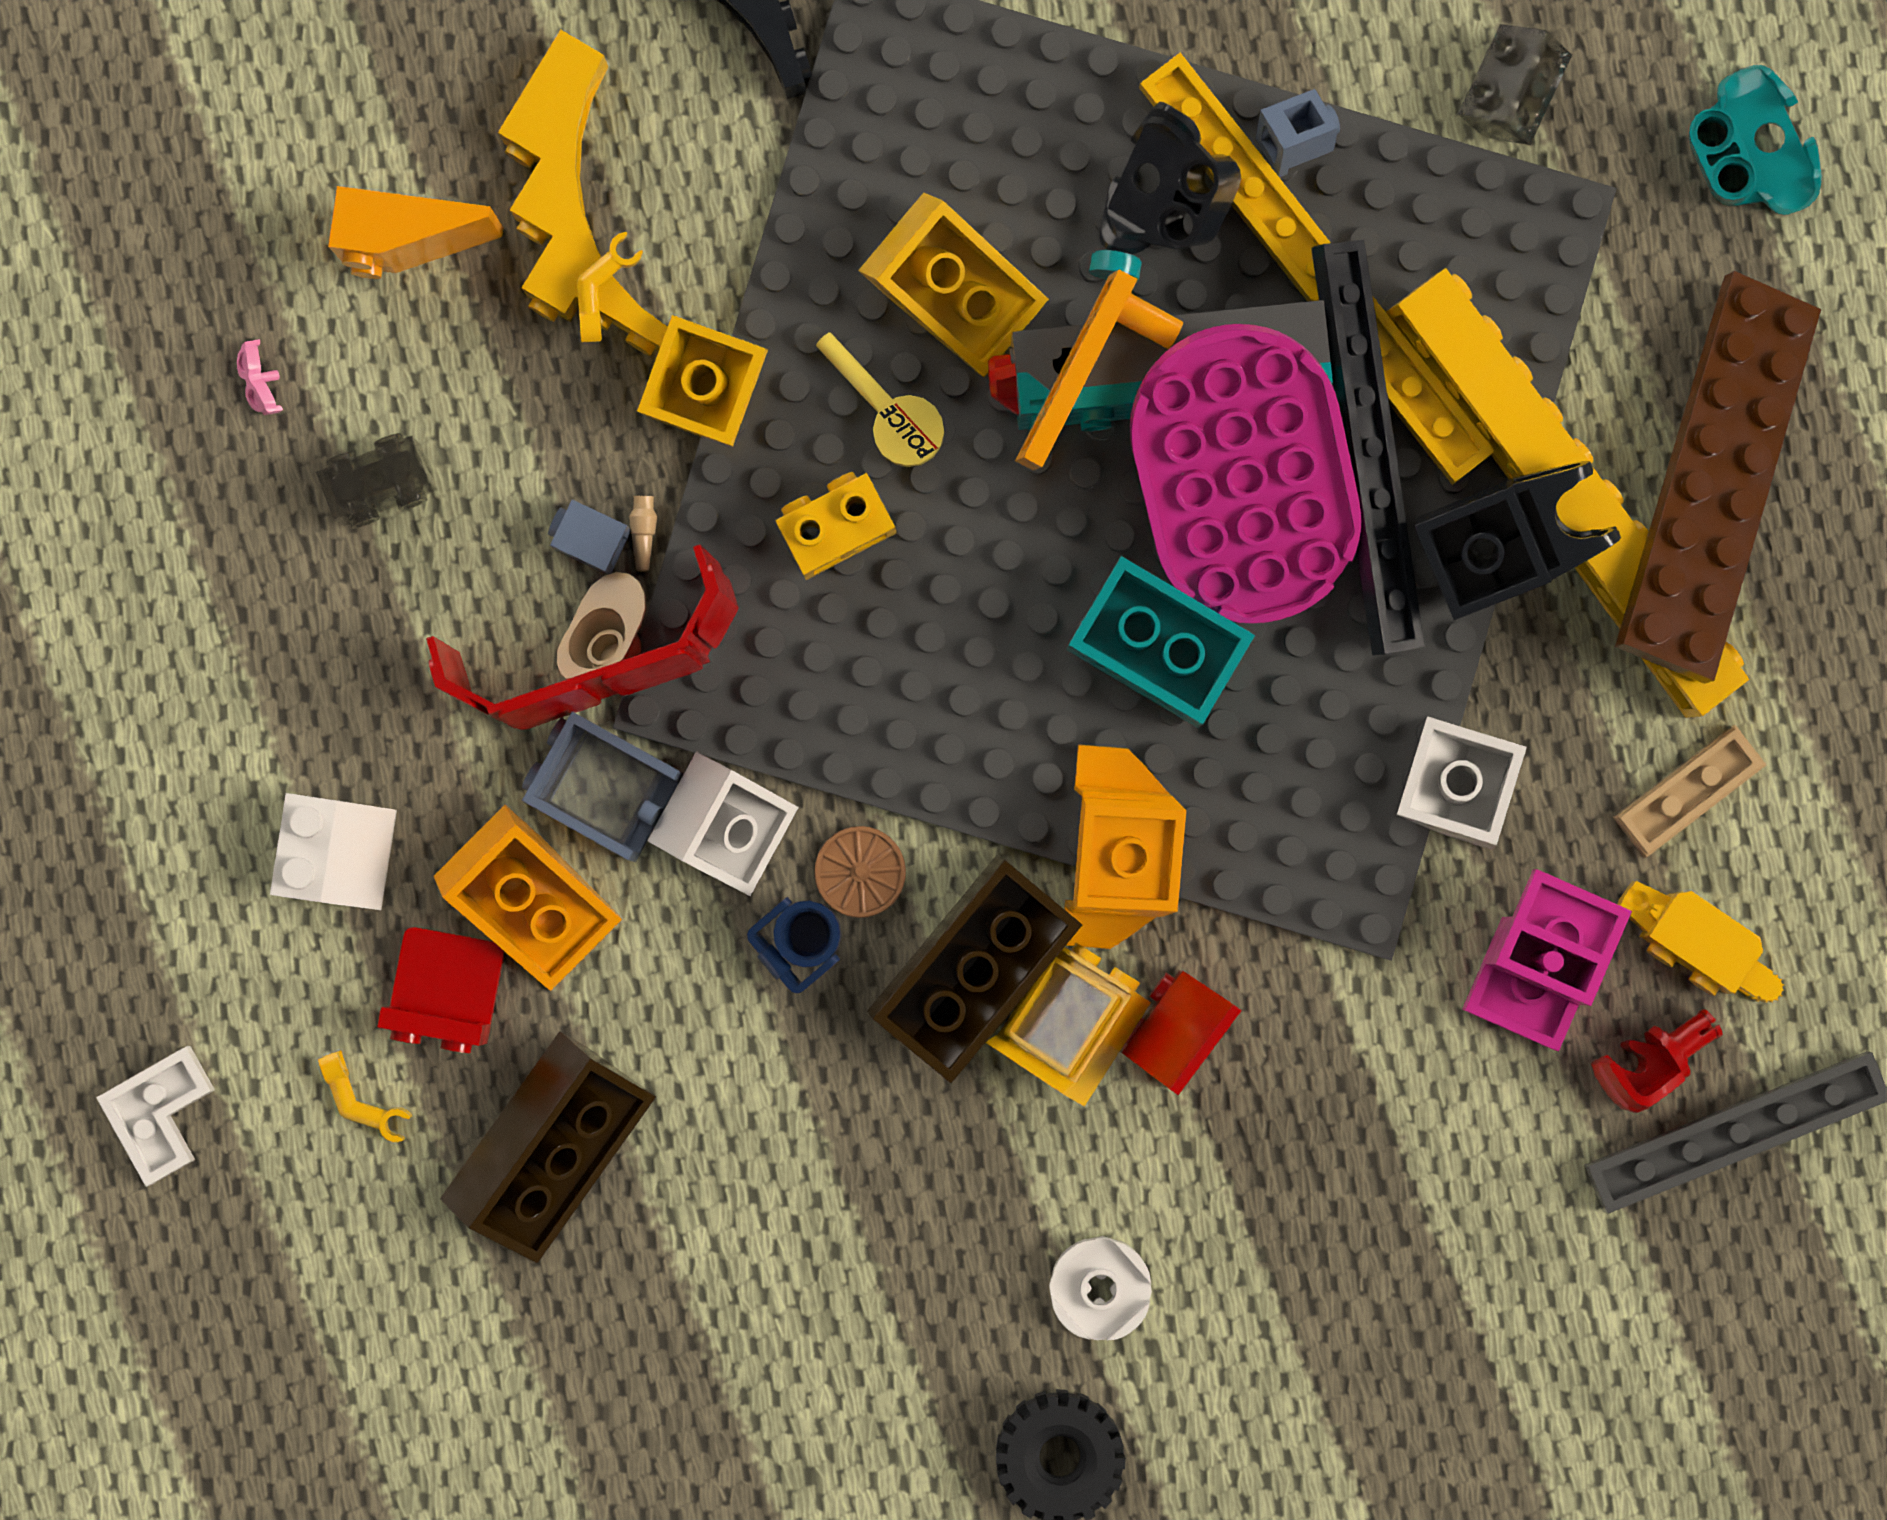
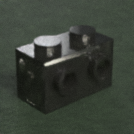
(1507, 84)
(376, 481)

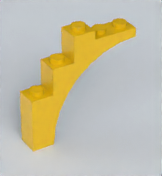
(549, 130)

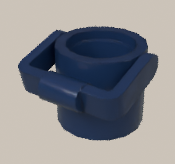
(804, 936)

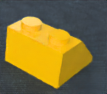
(702, 381)

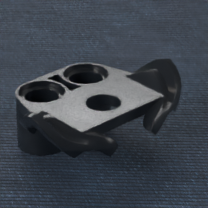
(1139, 218)

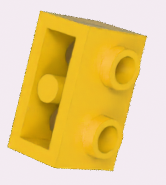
(840, 533)

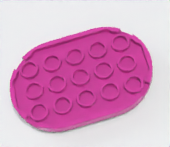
(1245, 472)

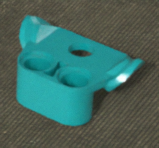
(1780, 179)

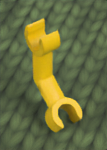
(588, 288)
(337, 1077)

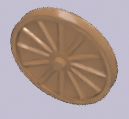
(860, 871)

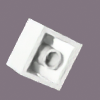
(1461, 782)
(722, 824)
(333, 852)

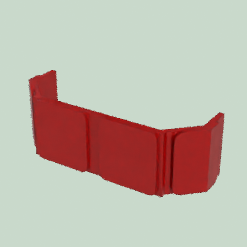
(624, 677)

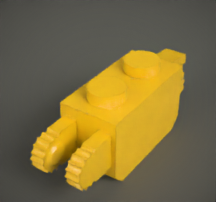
(1702, 940)

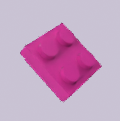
(1546, 960)

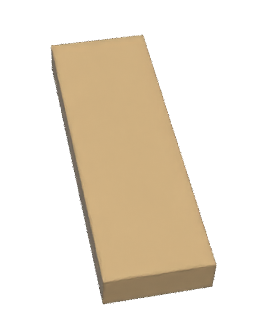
(1689, 791)

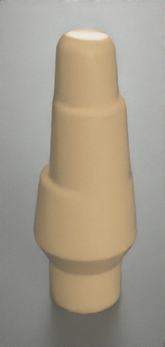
(643, 527)

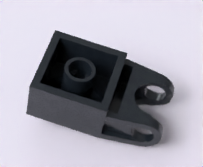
(1527, 533)

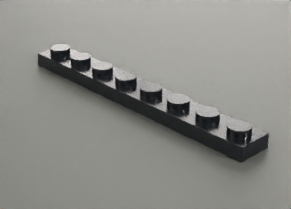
(1365, 413)

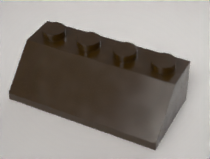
(974, 968)
(547, 1148)

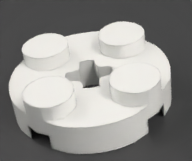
(1099, 1318)

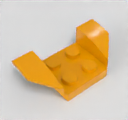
(1125, 847)

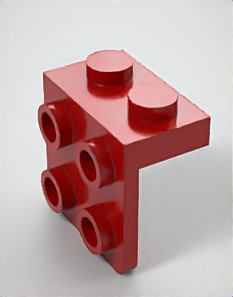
(443, 989)

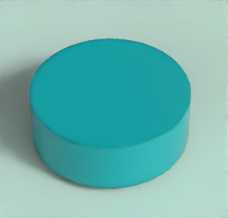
(1107, 262)

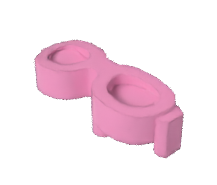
(256, 389)

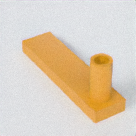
(1112, 306)

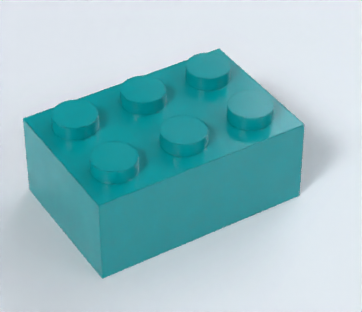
(1160, 642)

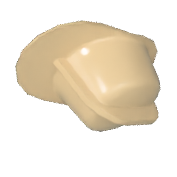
(604, 626)

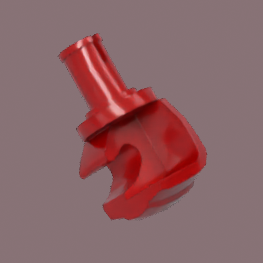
(1660, 1066)

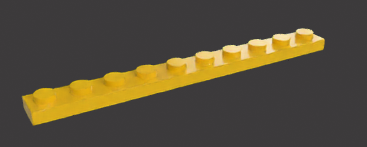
(1288, 236)

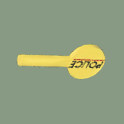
(906, 427)

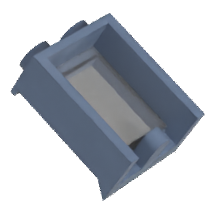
(601, 786)

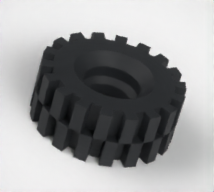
(1068, 1495)

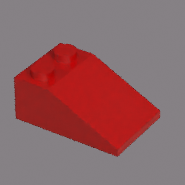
(1179, 1030)

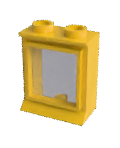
(1072, 1023)

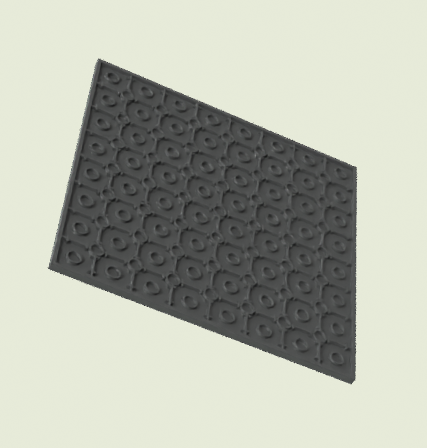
(940, 655)

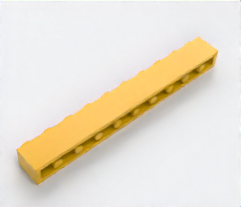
(1529, 438)

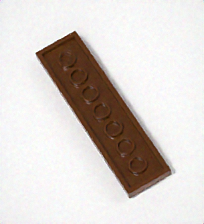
(1718, 478)

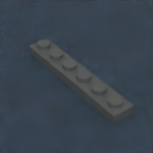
(1737, 1132)

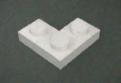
(143, 1110)

